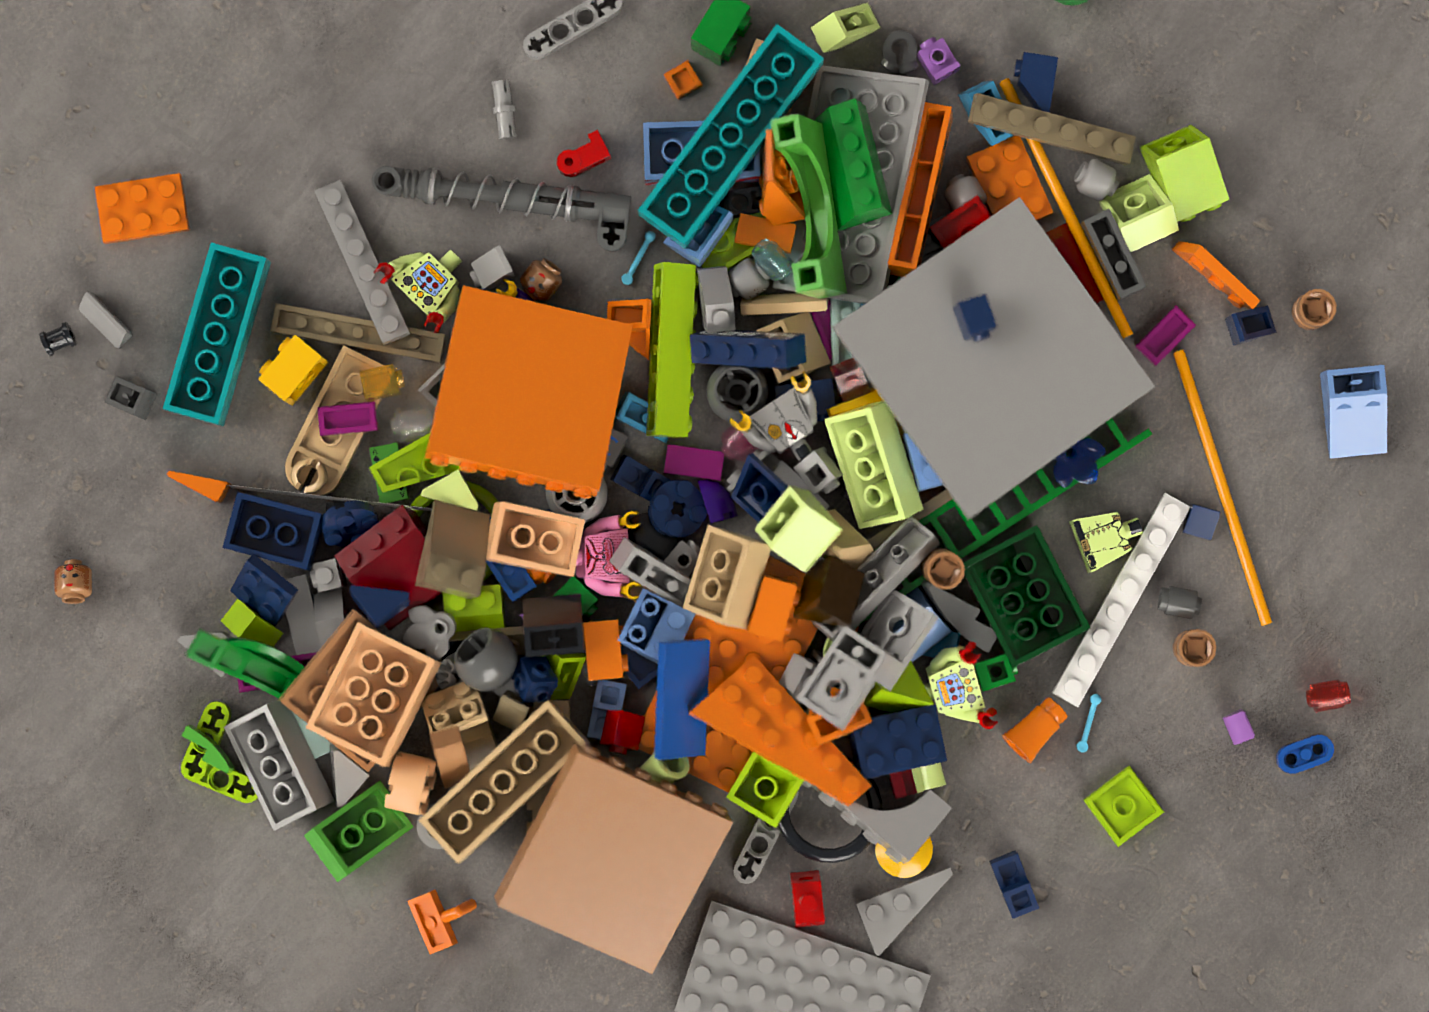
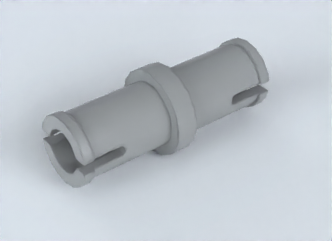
(504, 109)

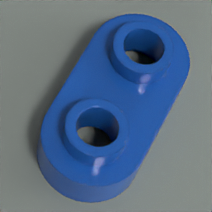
(1304, 754)

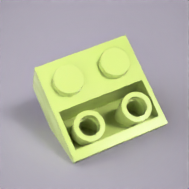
(798, 528)

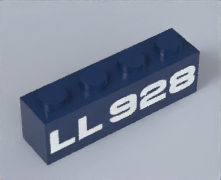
(749, 348)

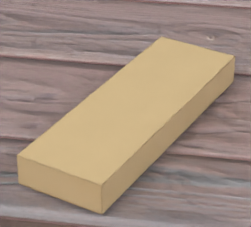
(782, 304)

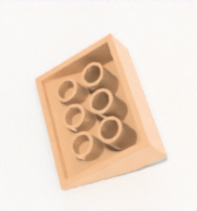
(373, 695)

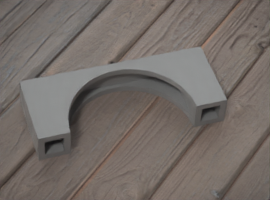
(897, 830)

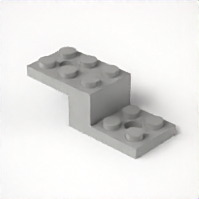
(867, 658)

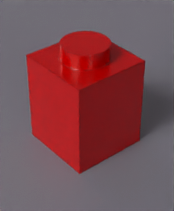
(622, 731)

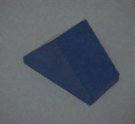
(1250, 325)
(379, 604)

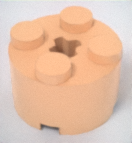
(411, 783)

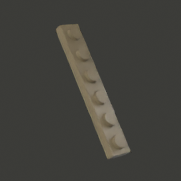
(1051, 129)
(354, 333)

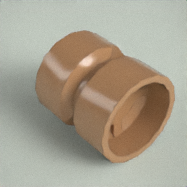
(1314, 309)
(942, 568)
(1194, 648)

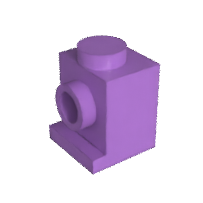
(941, 69)

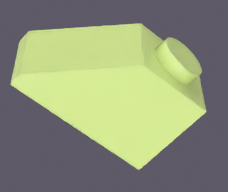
(845, 27)

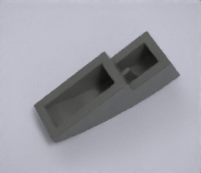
(960, 616)

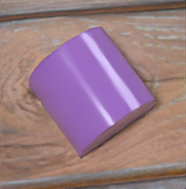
(1238, 727)

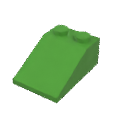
(357, 832)

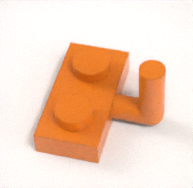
(434, 920)

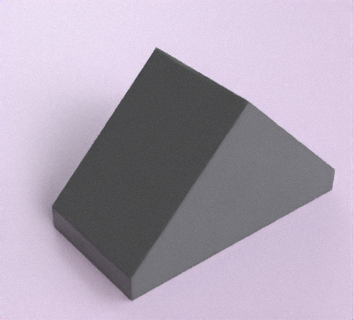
(130, 398)

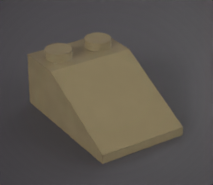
(454, 551)

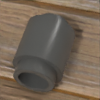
(1179, 602)

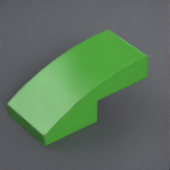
(214, 754)

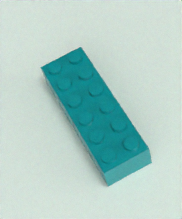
(217, 334)

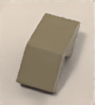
(511, 710)

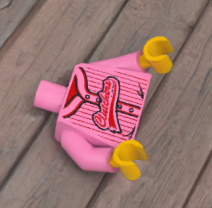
(596, 549)

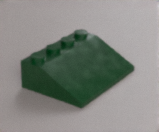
(1025, 596)

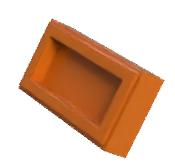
(754, 229)

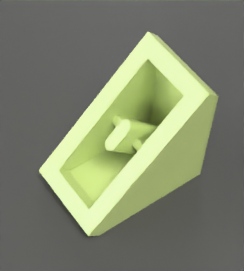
(452, 490)

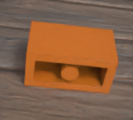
(773, 607)
(604, 651)

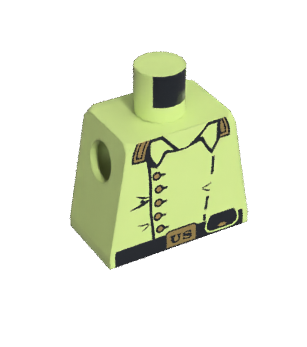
(1103, 538)

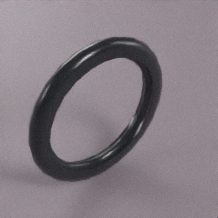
(831, 855)

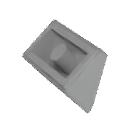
(104, 320)

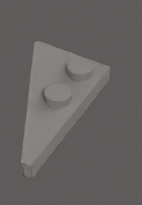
(893, 910)

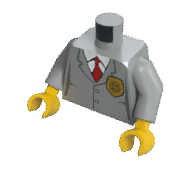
(783, 421)

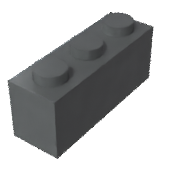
(1113, 254)

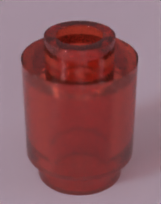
(1328, 695)

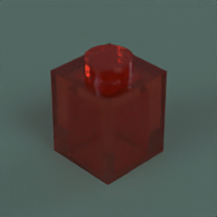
(849, 380)

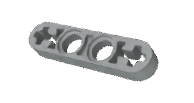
(575, 28)
(771, 835)

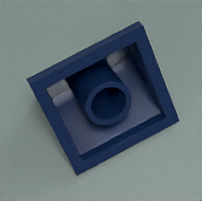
(757, 488)

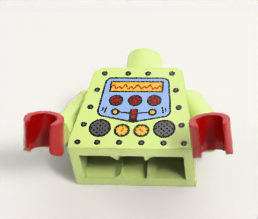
(426, 283)
(956, 687)

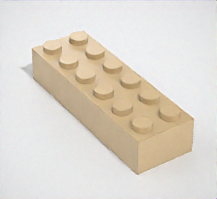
(503, 782)

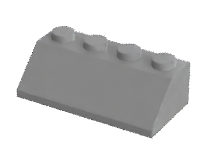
(279, 764)

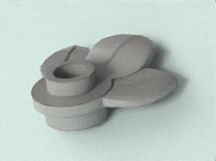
(426, 634)

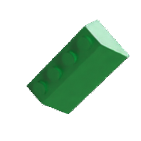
(853, 165)

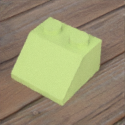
(1141, 212)

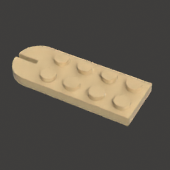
(330, 453)

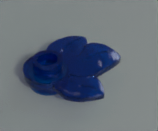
(1079, 464)

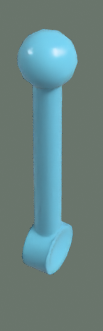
(627, 279)
(1082, 745)

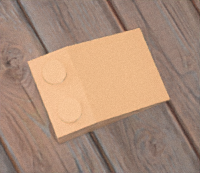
(534, 539)

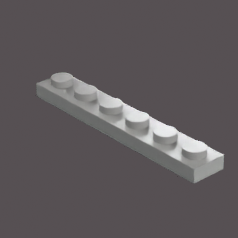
(361, 262)

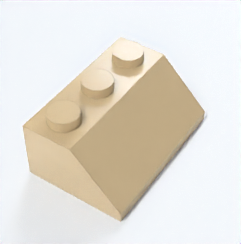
(727, 577)

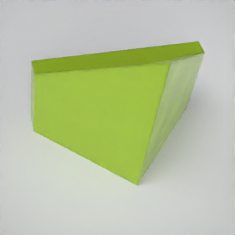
(906, 693)

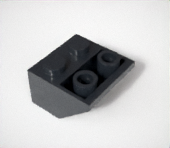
(553, 625)

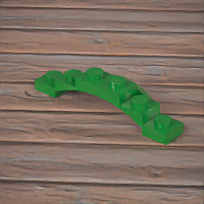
(246, 660)

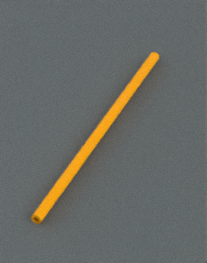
(1073, 222)
(1222, 487)

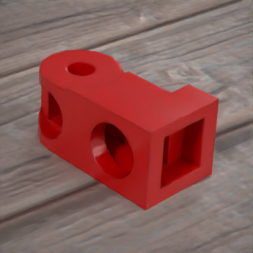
(577, 161)

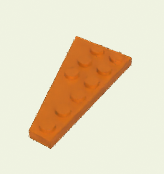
(772, 724)

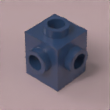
(534, 679)

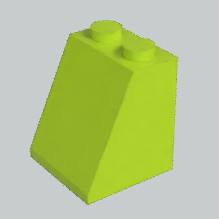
(1186, 172)

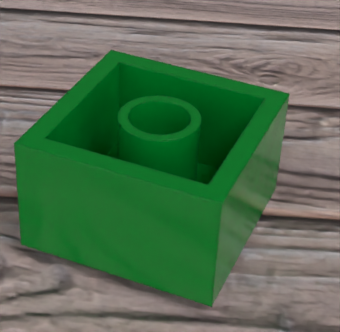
(720, 29)

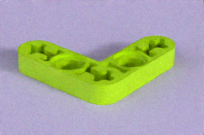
(208, 771)

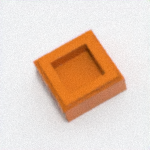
(683, 80)

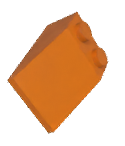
(780, 191)

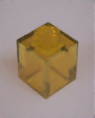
(381, 382)

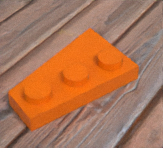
(1216, 274)

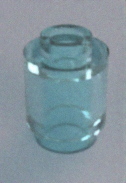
(772, 259)

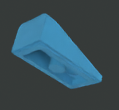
(634, 412)

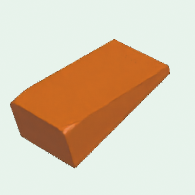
(208, 487)

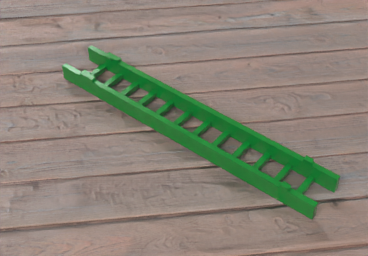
(1028, 508)

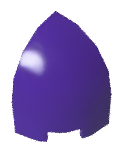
(717, 501)

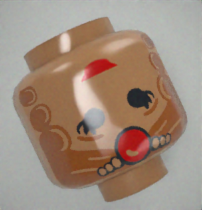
(541, 279)
(73, 582)

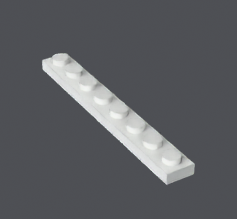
(1121, 600)

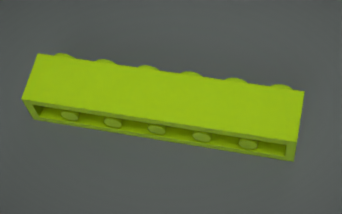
(670, 350)

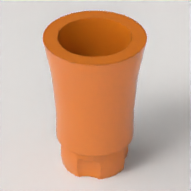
(1035, 729)

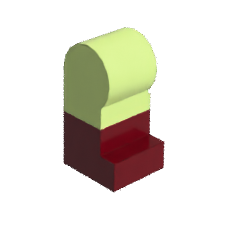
(916, 780)

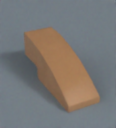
(450, 755)

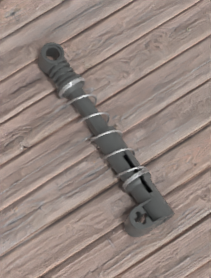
(515, 197)

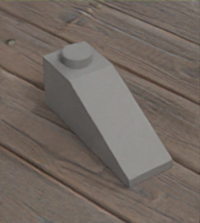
(651, 571)

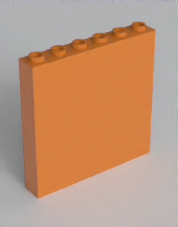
(529, 392)

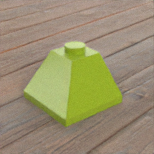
(765, 789)

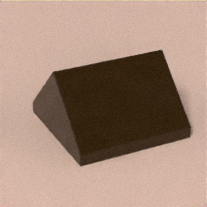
(830, 593)

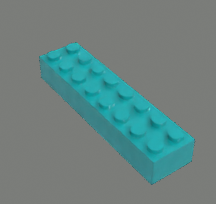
(730, 136)

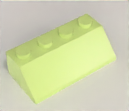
(874, 465)

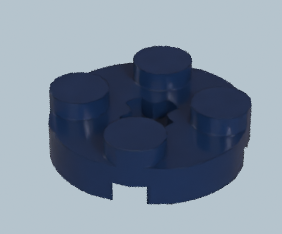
(662, 502)
(338, 524)

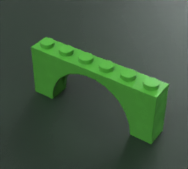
(803, 145)

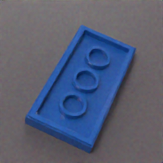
(680, 688)

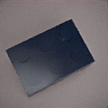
(273, 531)
(898, 742)

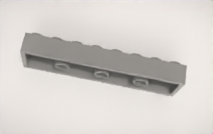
(887, 569)

